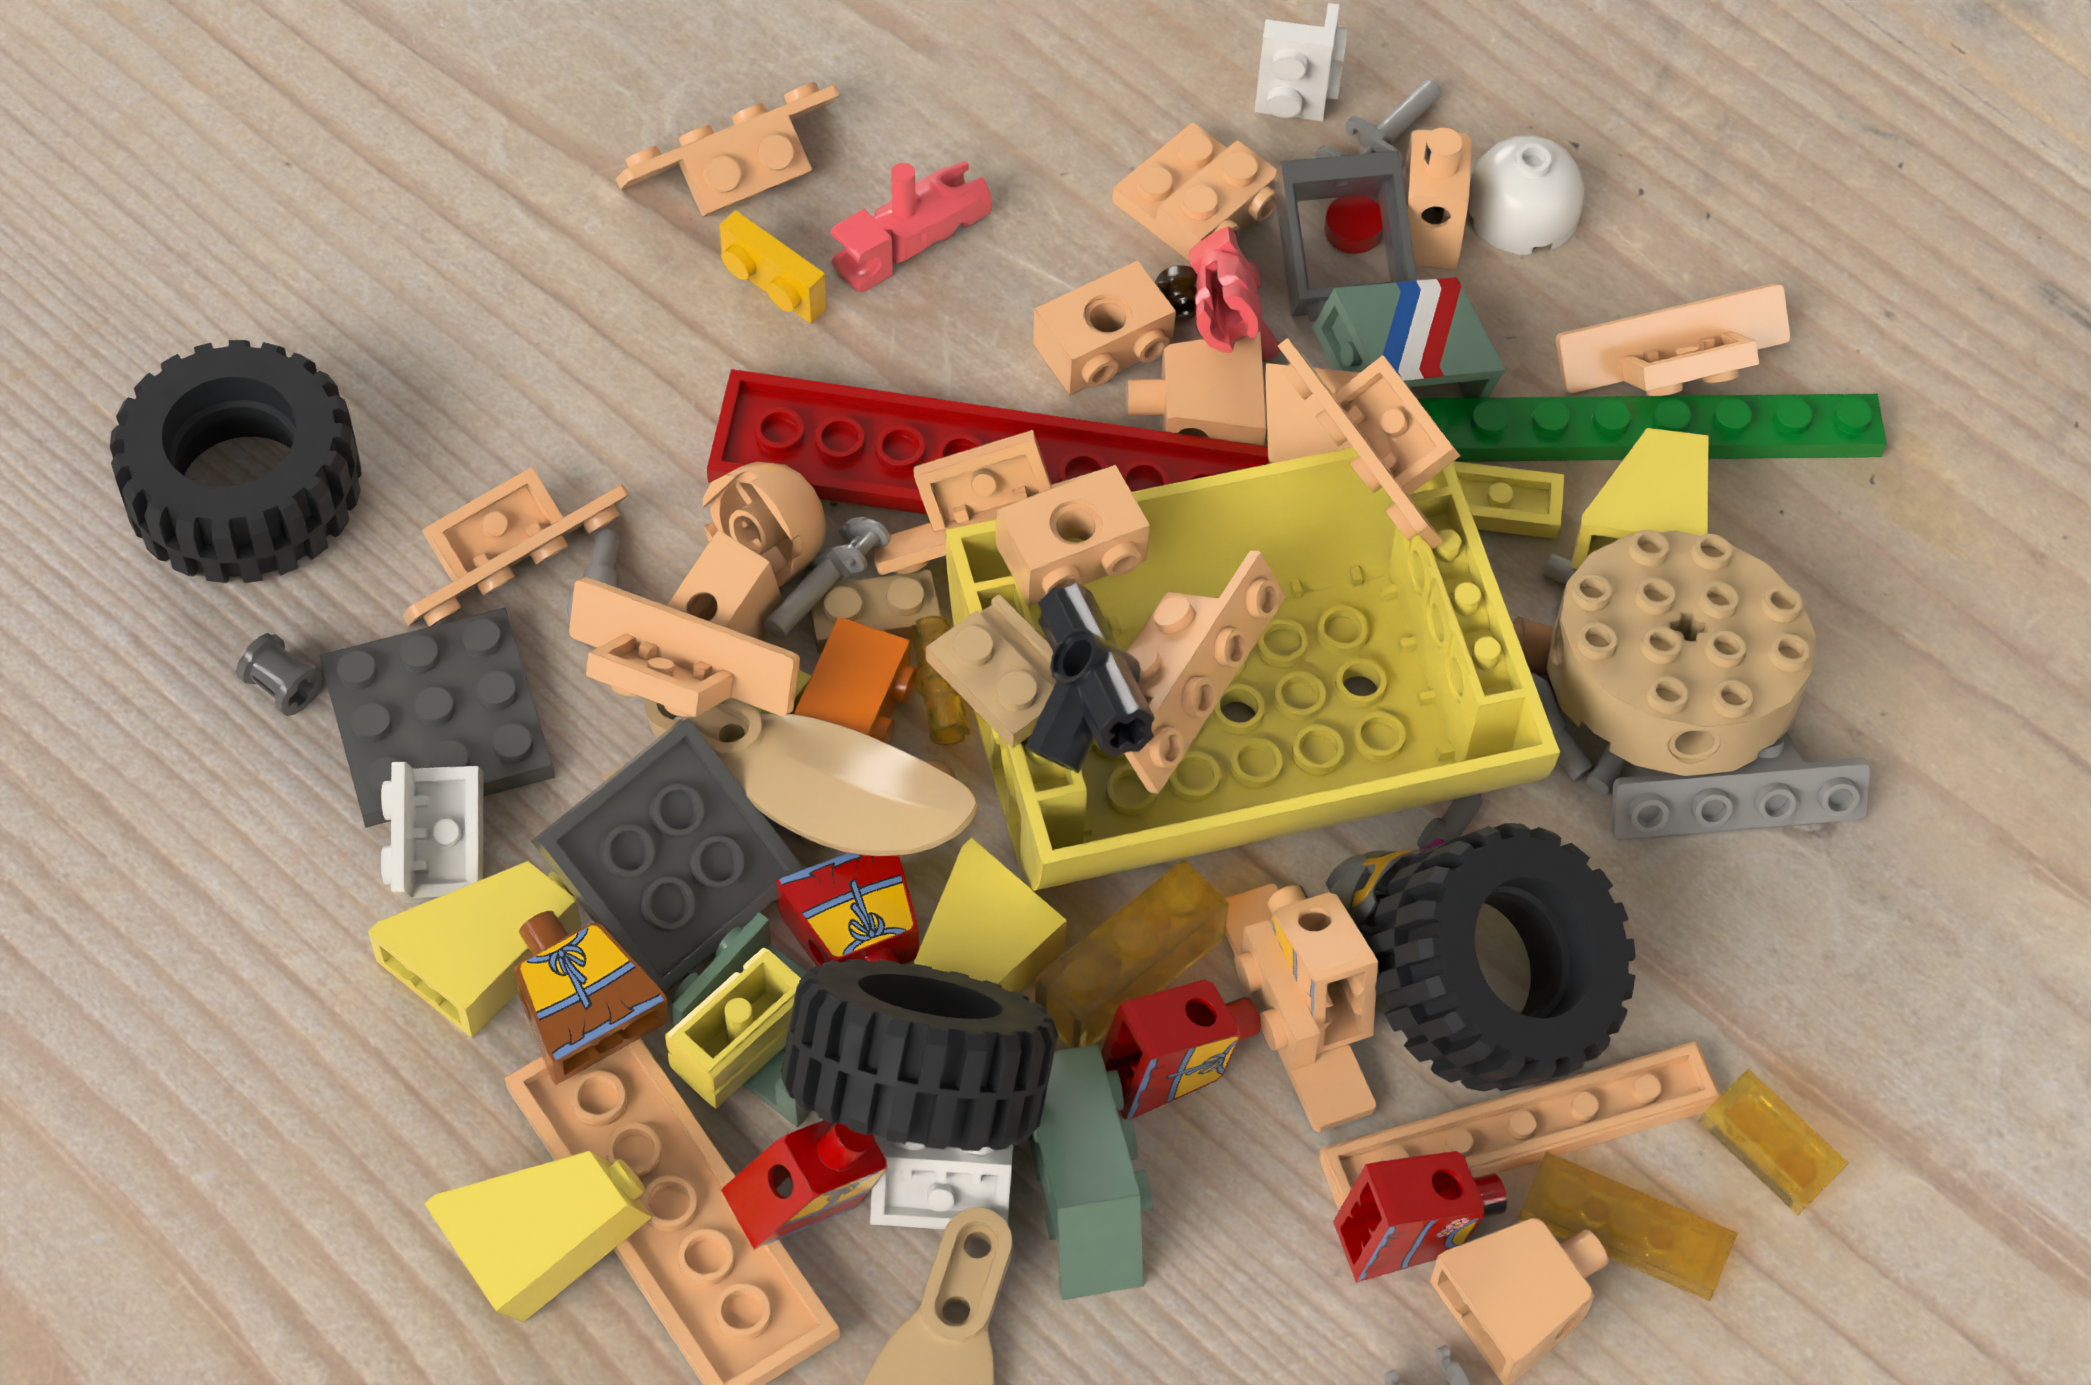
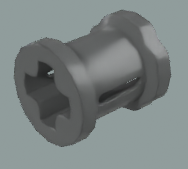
(280, 674)

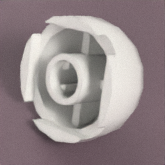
(1526, 194)

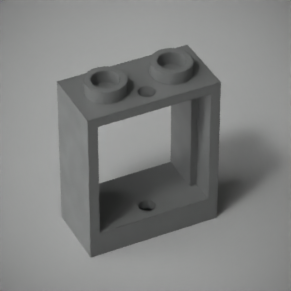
(1335, 178)

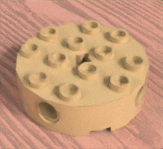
(1681, 652)

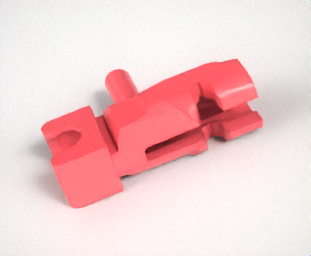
(908, 223)
(1228, 295)

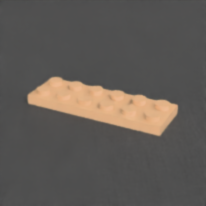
(725, 1305)

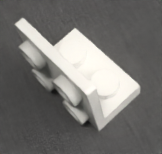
(934, 1185)

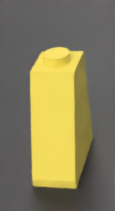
(1654, 488)
(991, 924)
(467, 942)
(540, 1227)

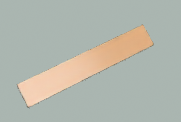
(1541, 1118)

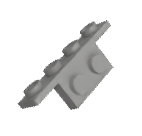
(1762, 794)

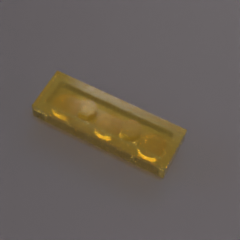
(1630, 1225)

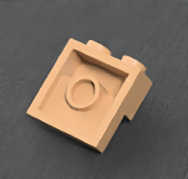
(1197, 189)

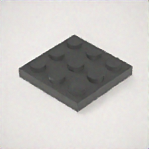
(436, 702)
(669, 854)

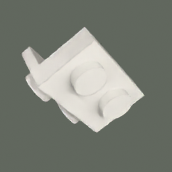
(1298, 67)
(433, 830)

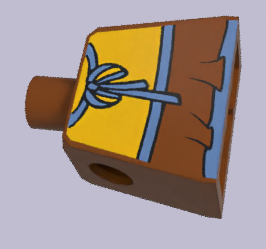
(583, 995)

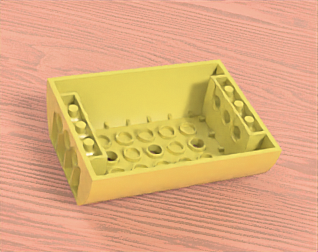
(1360, 600)

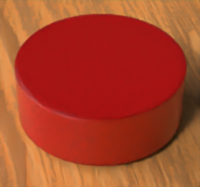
(1353, 224)

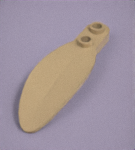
(832, 780)
(927, 1345)

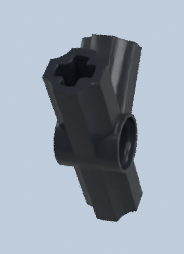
(1094, 685)

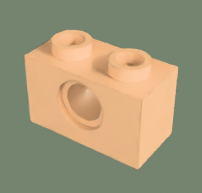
(1121, 302)
(1089, 508)

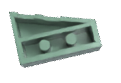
(1089, 1177)

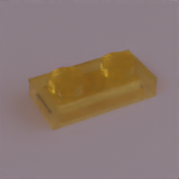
(1773, 1142)

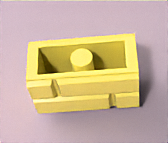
(734, 1029)

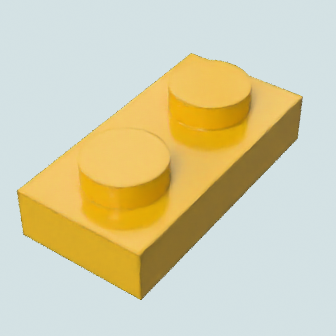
(773, 267)

